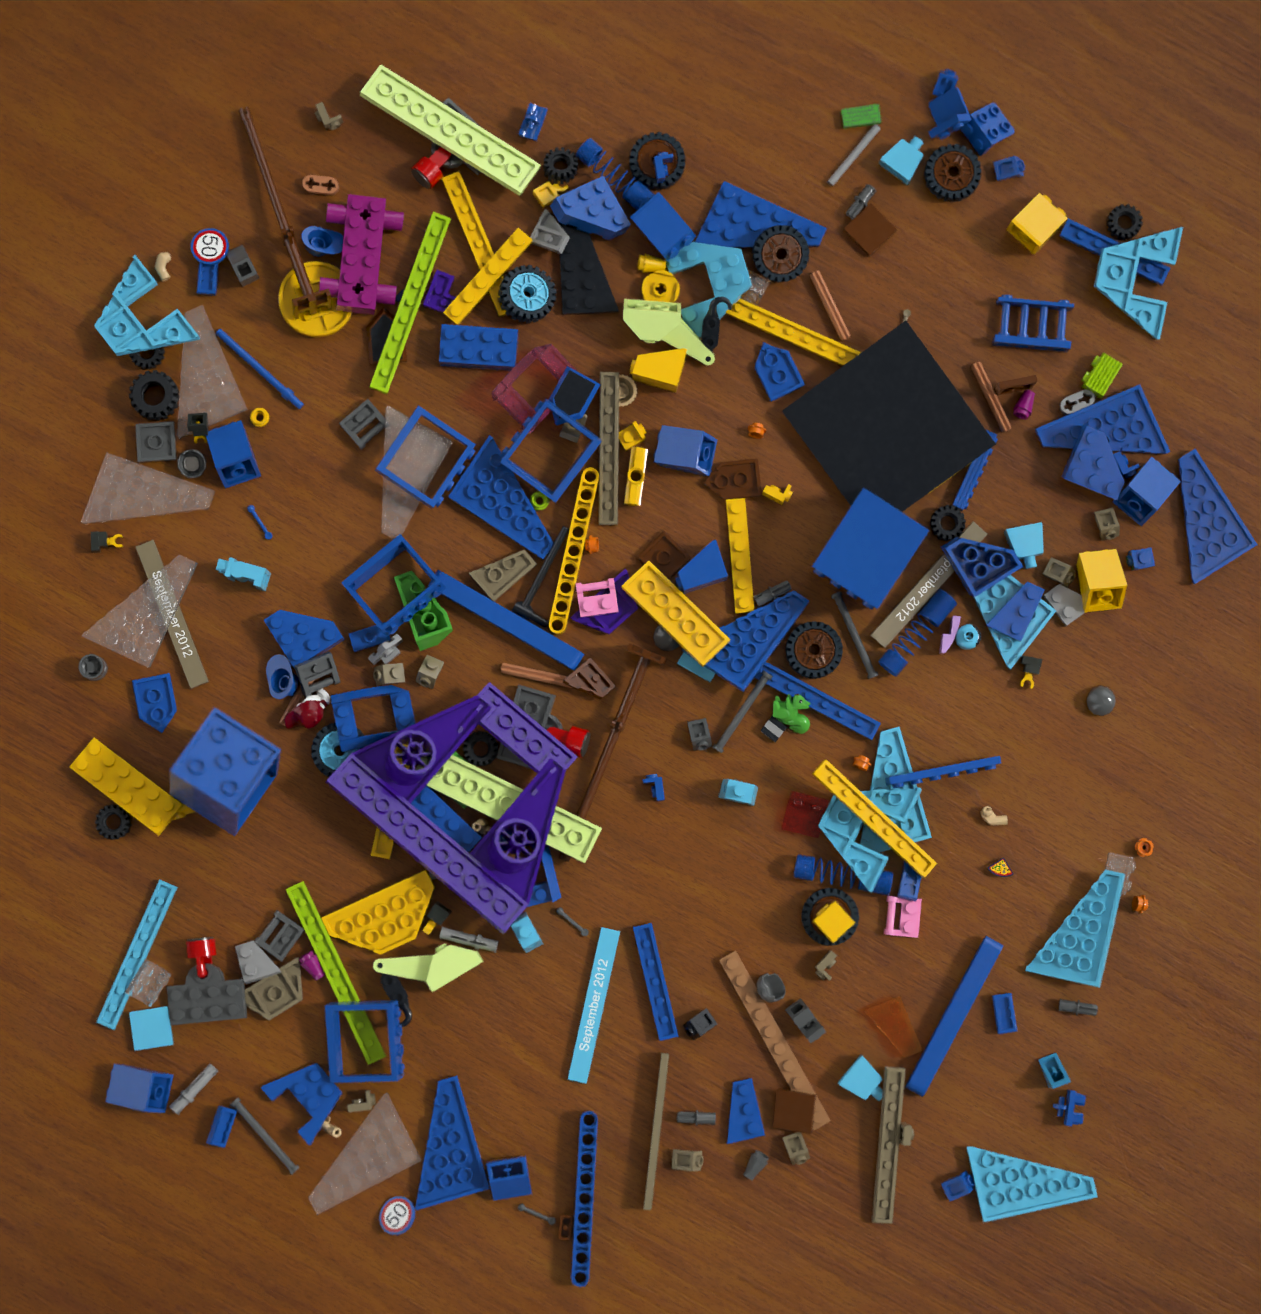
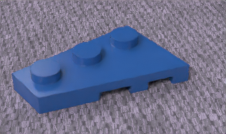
(1018, 612)
(744, 1113)

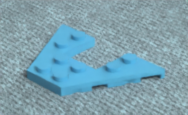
(1118, 272)
(726, 273)
(122, 328)
(843, 826)

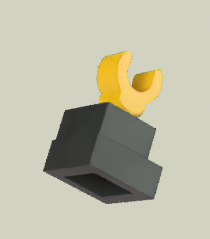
(199, 425)
(101, 540)
(1031, 667)
(437, 916)

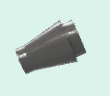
(756, 1163)

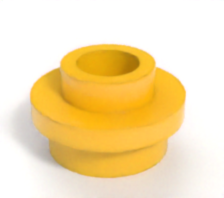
(259, 411)

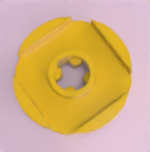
(659, 278)

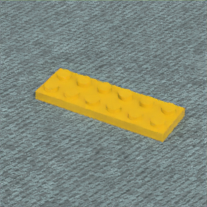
(675, 613)
(126, 786)

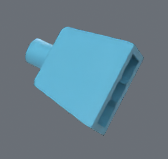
(903, 159)
(1026, 542)
(738, 791)
(526, 933)
(862, 1080)

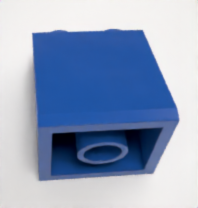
(663, 226)
(685, 450)
(232, 454)
(1146, 491)
(703, 570)
(139, 1088)

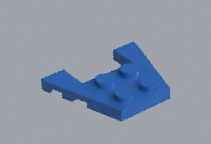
(313, 1091)

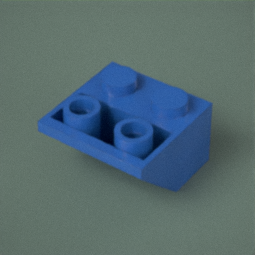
(509, 1177)

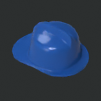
(322, 241)
(280, 677)

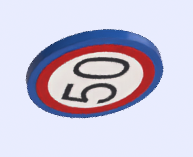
(209, 246)
(397, 1215)

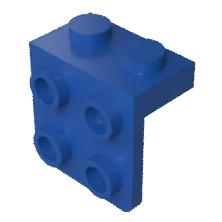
(949, 113)
(987, 128)

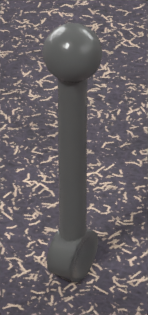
(560, 911)
(521, 1207)

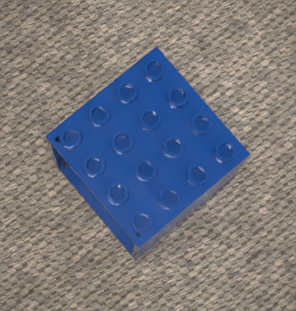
(870, 549)
(224, 771)

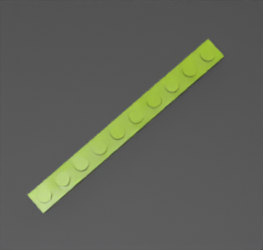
(410, 303)
(335, 971)

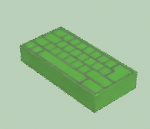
(861, 116)

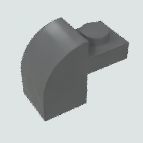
(805, 1020)

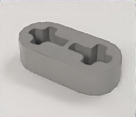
(1074, 398)

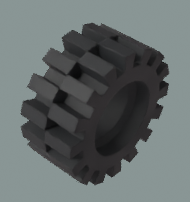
(560, 156)
(1119, 232)
(150, 362)
(936, 523)
(480, 760)
(102, 818)

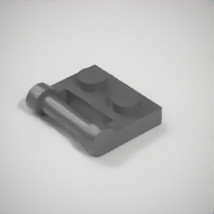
(359, 420)
(314, 669)
(284, 939)

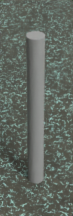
(853, 155)

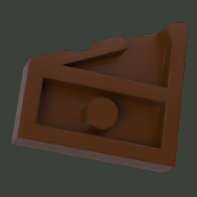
(590, 680)

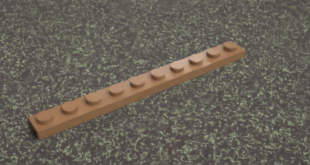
(770, 1032)

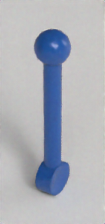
(268, 535)

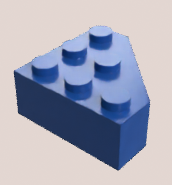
(592, 210)
(1094, 464)
(980, 564)
(302, 635)

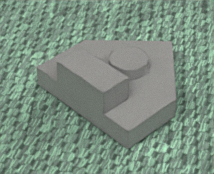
(387, 651)

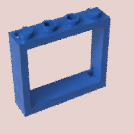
(457, 469)
(573, 470)
(374, 565)
(334, 1040)

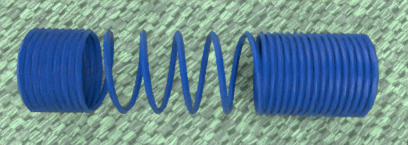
(636, 195)
(934, 612)
(805, 866)

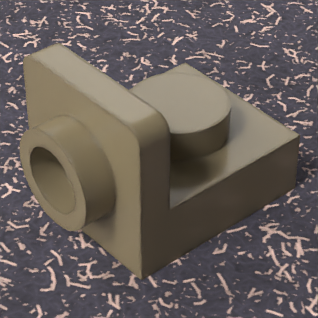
(1107, 524)
(1059, 572)
(826, 962)
(360, 1105)
(796, 1148)
(687, 1160)

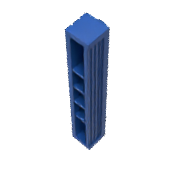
(970, 479)

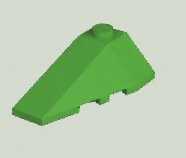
(429, 624)

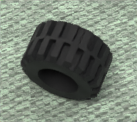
(146, 381)

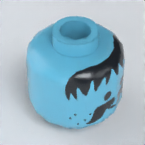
(961, 638)

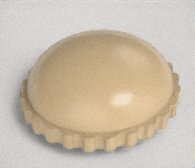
(627, 390)

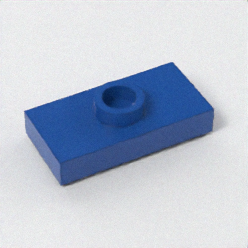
(207, 279)
(367, 638)
(909, 883)
(1004, 1013)
(221, 1126)

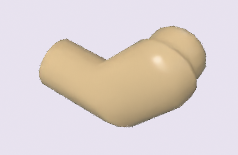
(990, 817)
(482, 826)

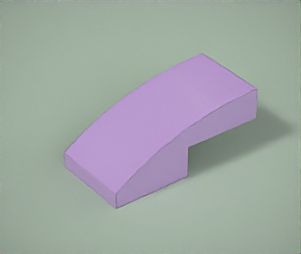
(947, 639)

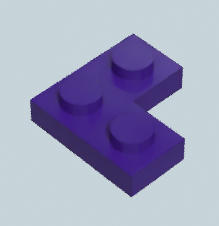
(438, 293)

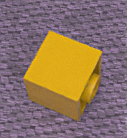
(833, 921)

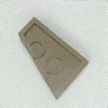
(503, 574)

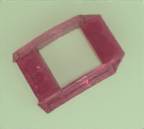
(511, 399)

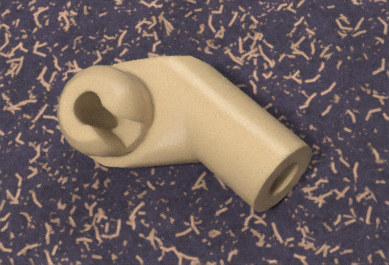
(160, 265)
(331, 1129)

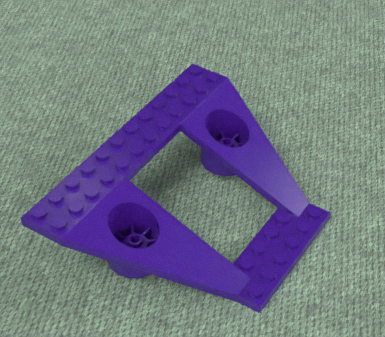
(384, 792)

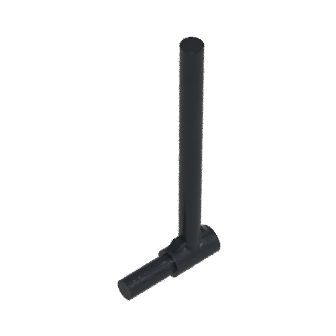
(524, 608)

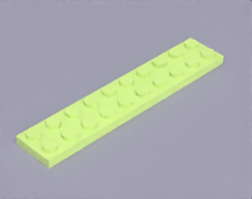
(450, 130)
(494, 796)

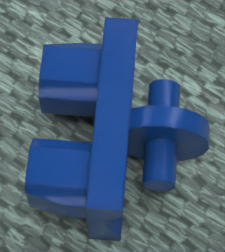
(533, 122)
(1070, 1116)

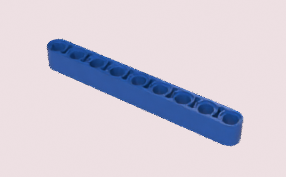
(509, 622)
(954, 1016)
(580, 1207)

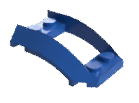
(346, 721)
(546, 890)

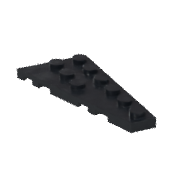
(582, 277)

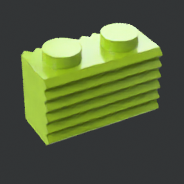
(1101, 375)

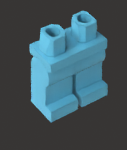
(244, 572)

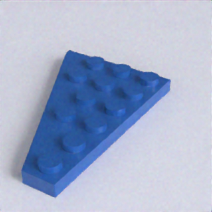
(741, 217)
(1123, 419)
(498, 499)
(1211, 522)
(755, 639)
(452, 1155)

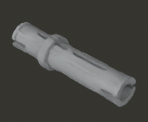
(469, 939)
(193, 1089)

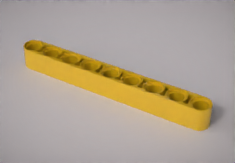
(573, 541)

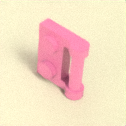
(597, 604)
(909, 917)

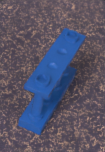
(1023, 340)

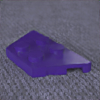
(609, 622)

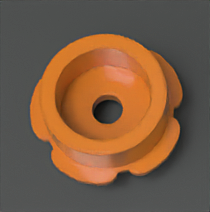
(756, 430)
(592, 544)
(862, 763)
(1149, 847)
(1139, 904)

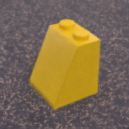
(1037, 223)
(659, 368)
(1101, 580)

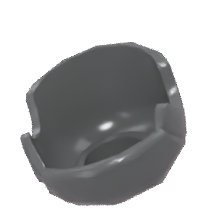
(191, 463)
(664, 640)
(1101, 700)
(770, 987)

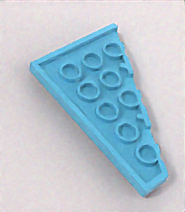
(993, 600)
(889, 762)
(1082, 942)
(1018, 1186)

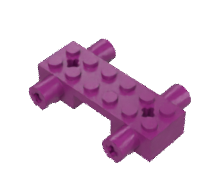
(361, 253)

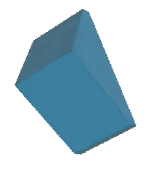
(1053, 1071)

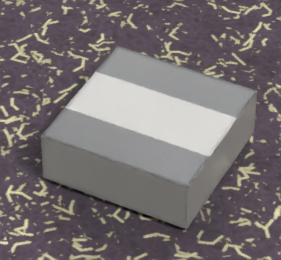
(773, 729)

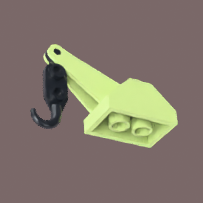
(663, 321)
(433, 969)

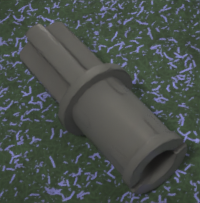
(861, 201)
(772, 593)
(1077, 1007)
(696, 1117)

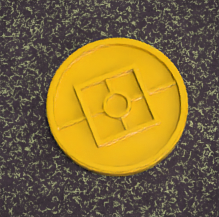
(324, 321)

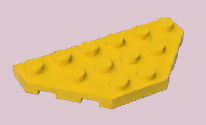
(384, 917)

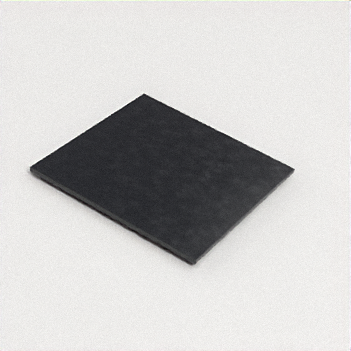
(889, 422)

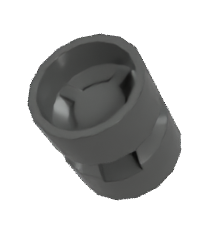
(93, 667)

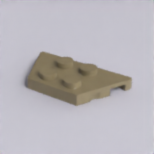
(276, 993)

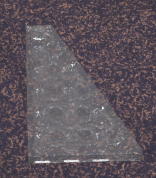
(206, 377)
(414, 463)
(135, 491)
(143, 618)
(372, 1155)

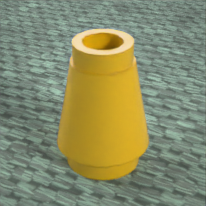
(650, 263)

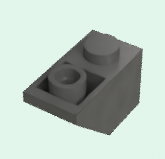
(242, 265)

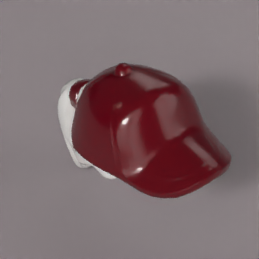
(308, 712)

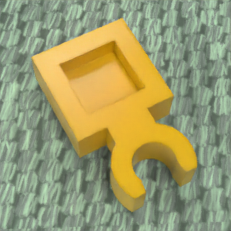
(547, 193)

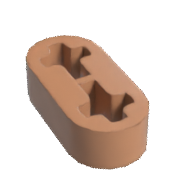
(321, 180)

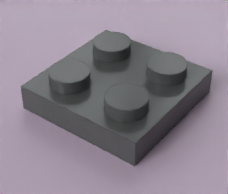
(156, 442)

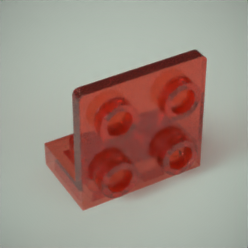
(804, 814)

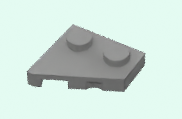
(549, 234)
(1066, 603)
(255, 963)

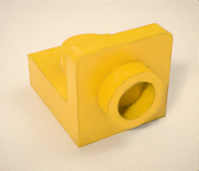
(632, 435)
(774, 493)

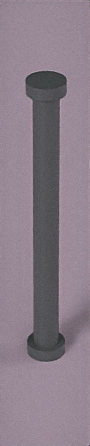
(854, 634)
(742, 711)
(264, 1135)

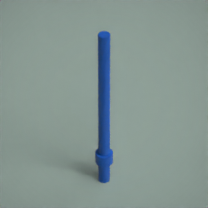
(285, 392)

